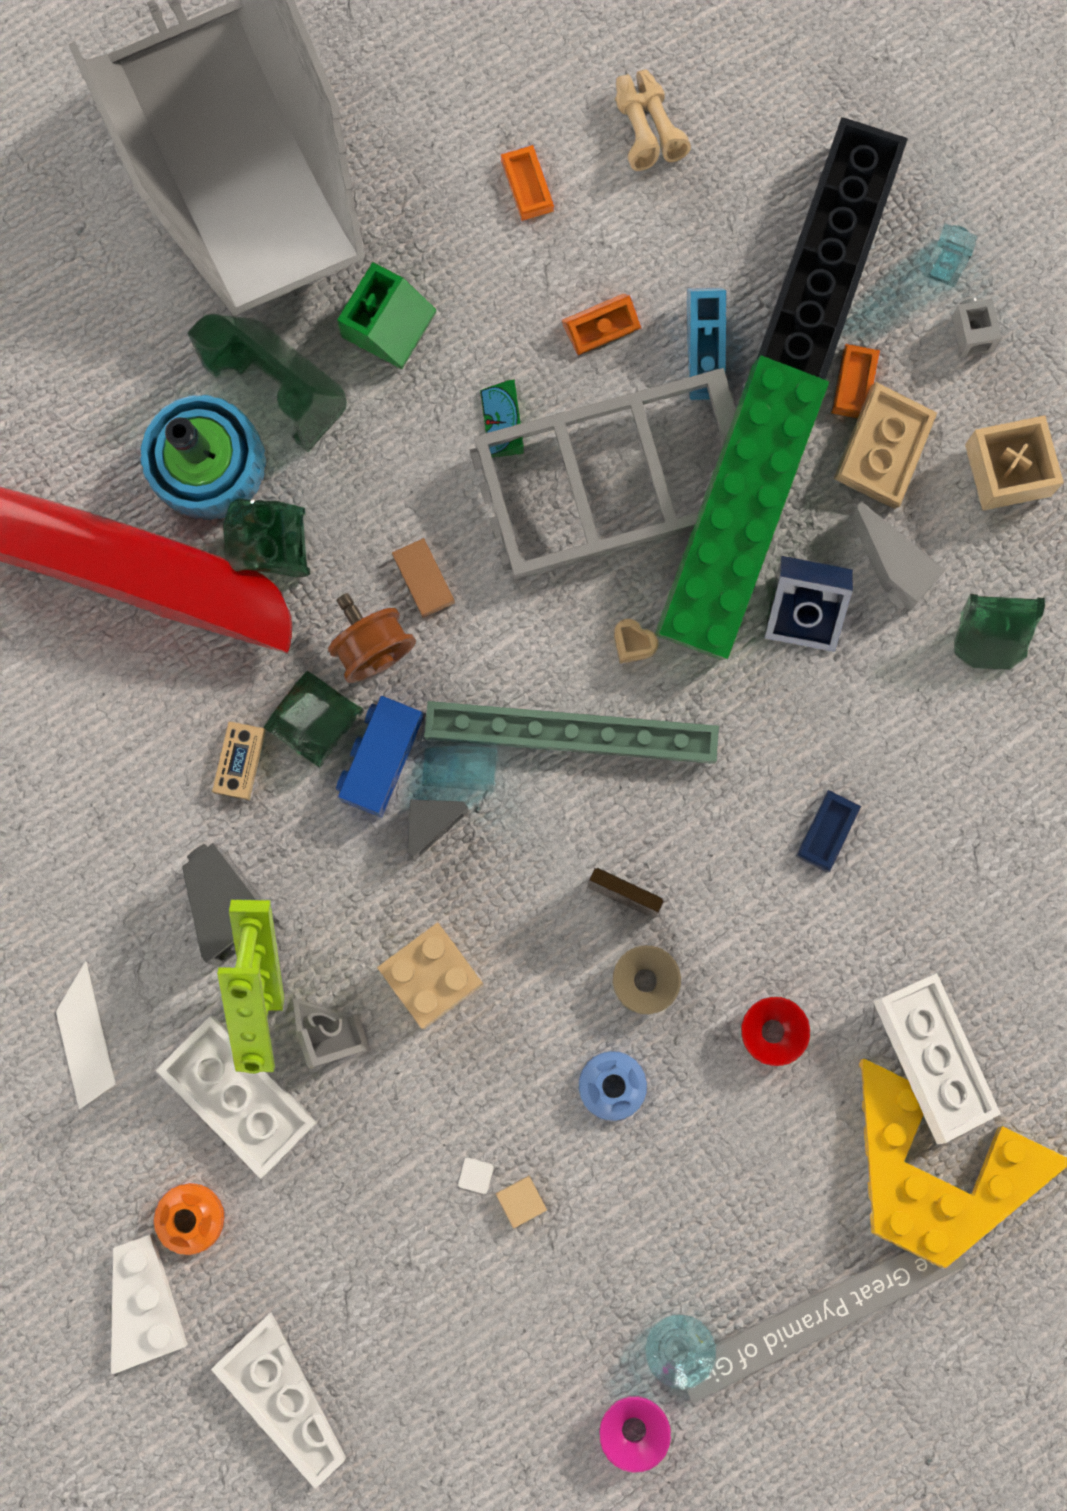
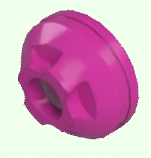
(638, 1454)

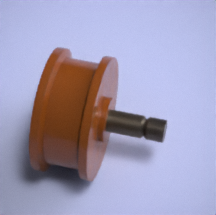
(370, 642)

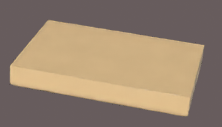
(885, 445)

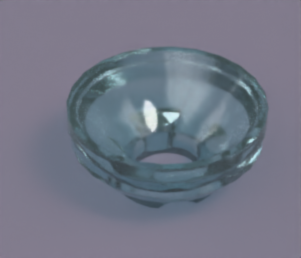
(695, 1366)

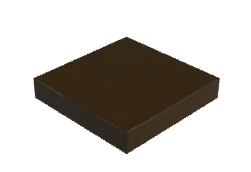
(625, 893)

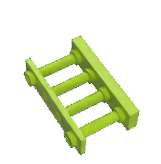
(252, 985)

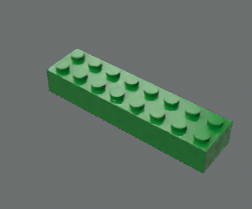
(741, 508)

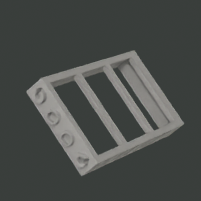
(491, 492)

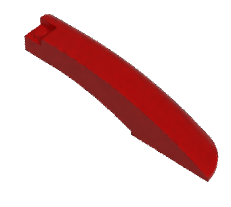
(142, 570)

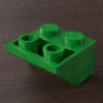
(385, 316)

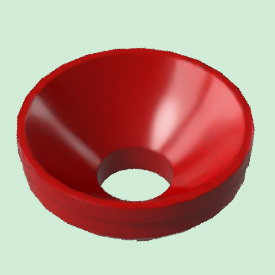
(795, 1031)

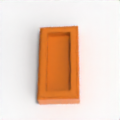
(527, 183)
(854, 379)

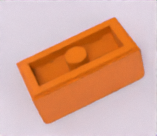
(601, 323)

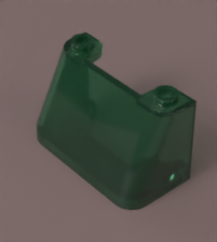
(305, 391)

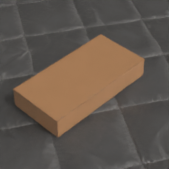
(423, 578)

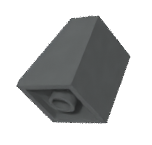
(211, 885)

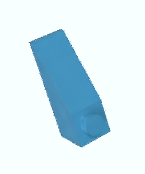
(705, 333)

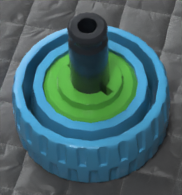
(202, 456)

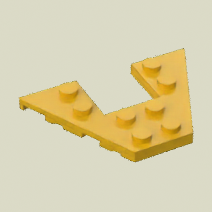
(922, 1210)

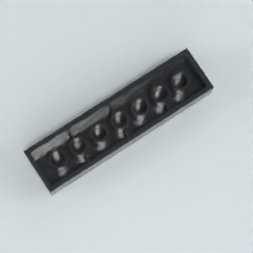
(833, 247)

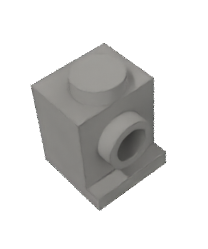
(983, 318)

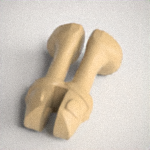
(646, 149)

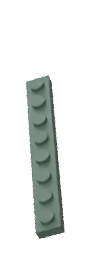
(571, 732)

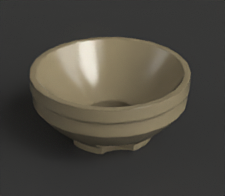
(667, 979)

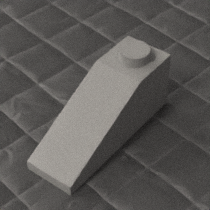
(898, 563)

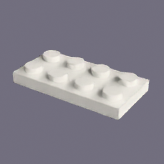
(937, 1058)
(243, 1108)

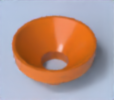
(208, 1215)

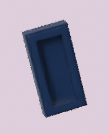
(828, 831)

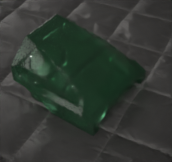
(265, 537)
(997, 630)
(312, 718)

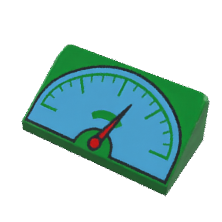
(499, 412)

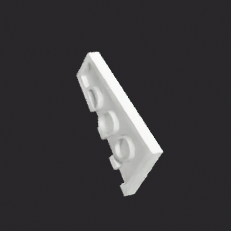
(278, 1397)

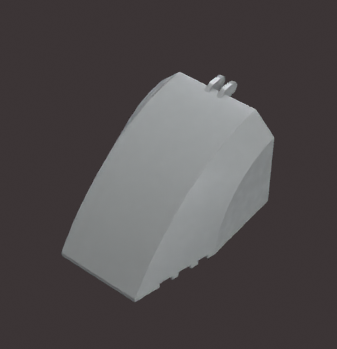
(234, 145)

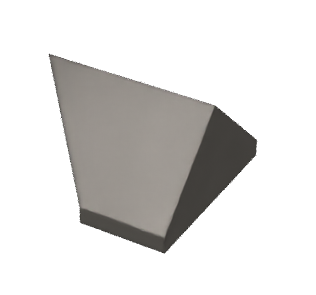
(327, 1033)

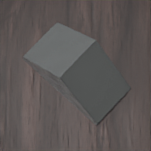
(430, 821)

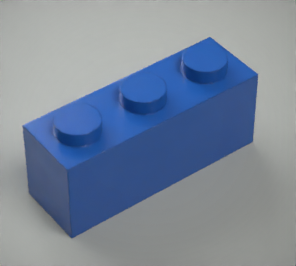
(379, 756)

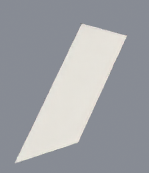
(84, 1040)

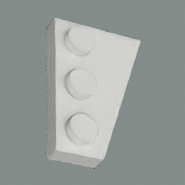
(142, 1306)

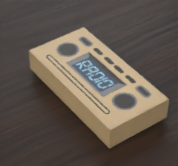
(239, 761)

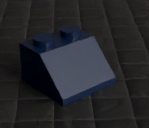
(809, 603)

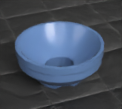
(591, 1085)

